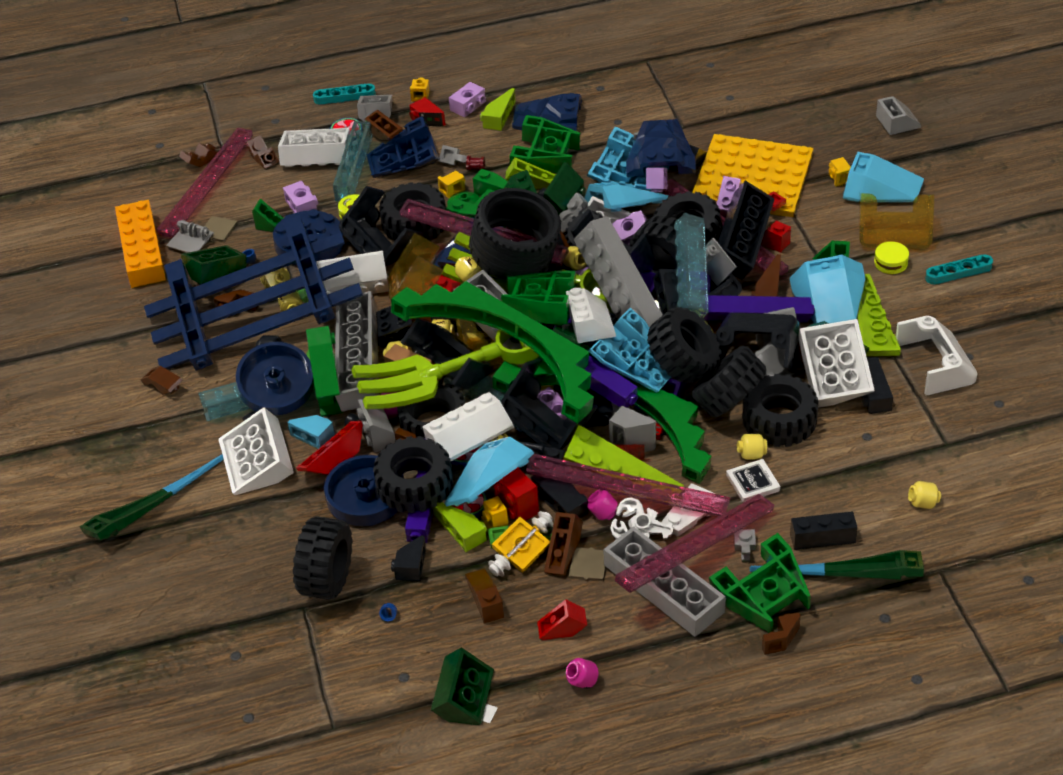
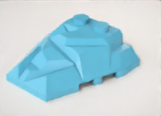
(612, 163)

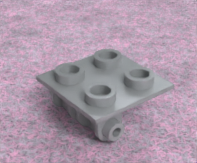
(190, 237)
(718, 262)

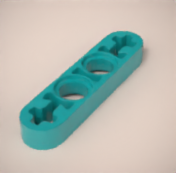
(326, 96)
(939, 274)

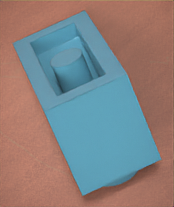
(312, 430)

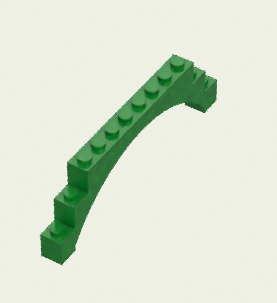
(473, 304)
(669, 411)

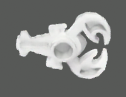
(643, 522)

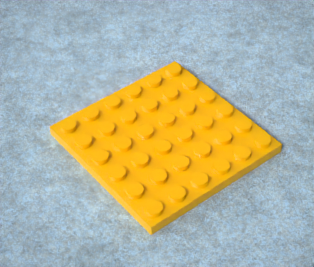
(759, 162)

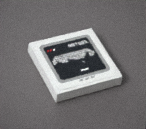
(753, 480)

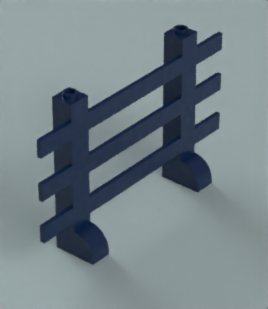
(191, 322)

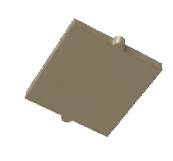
(221, 227)
(587, 564)

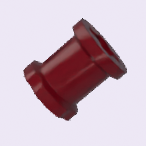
(475, 163)

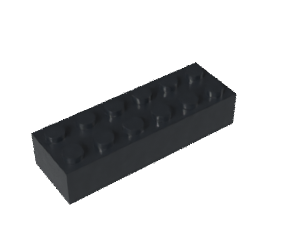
(745, 227)

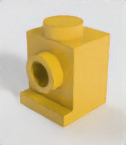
(419, 85)
(839, 171)
(451, 184)
(494, 513)

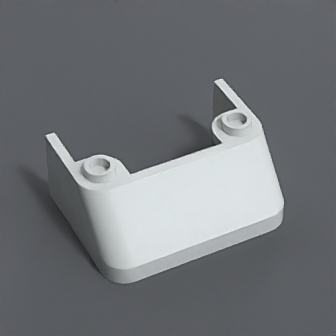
(957, 367)

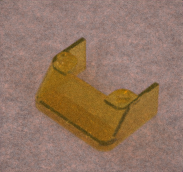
(415, 267)

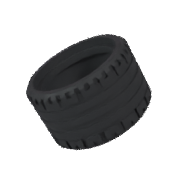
(519, 210)

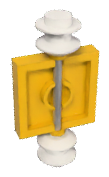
(521, 544)

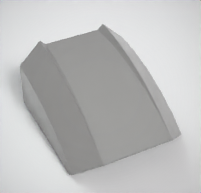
(369, 104)

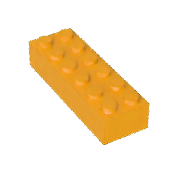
(140, 243)

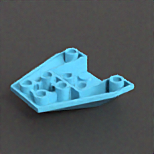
(882, 179)
(620, 196)
(833, 286)
(630, 352)
(487, 467)

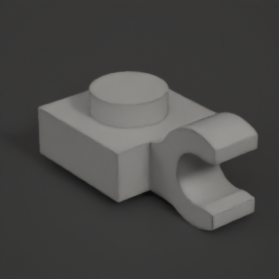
(451, 155)
(576, 201)
(564, 223)
(745, 541)

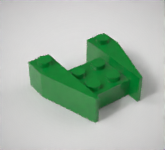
(549, 144)
(483, 183)
(542, 295)
(324, 369)
(767, 588)

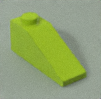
(498, 111)
(539, 176)
(461, 525)

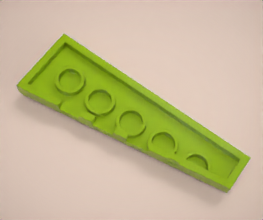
(874, 325)
(597, 452)

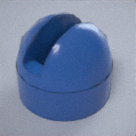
(250, 256)
(384, 612)

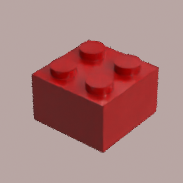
(518, 495)

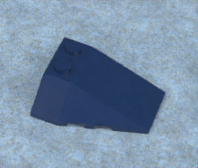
(405, 151)

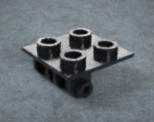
(389, 323)

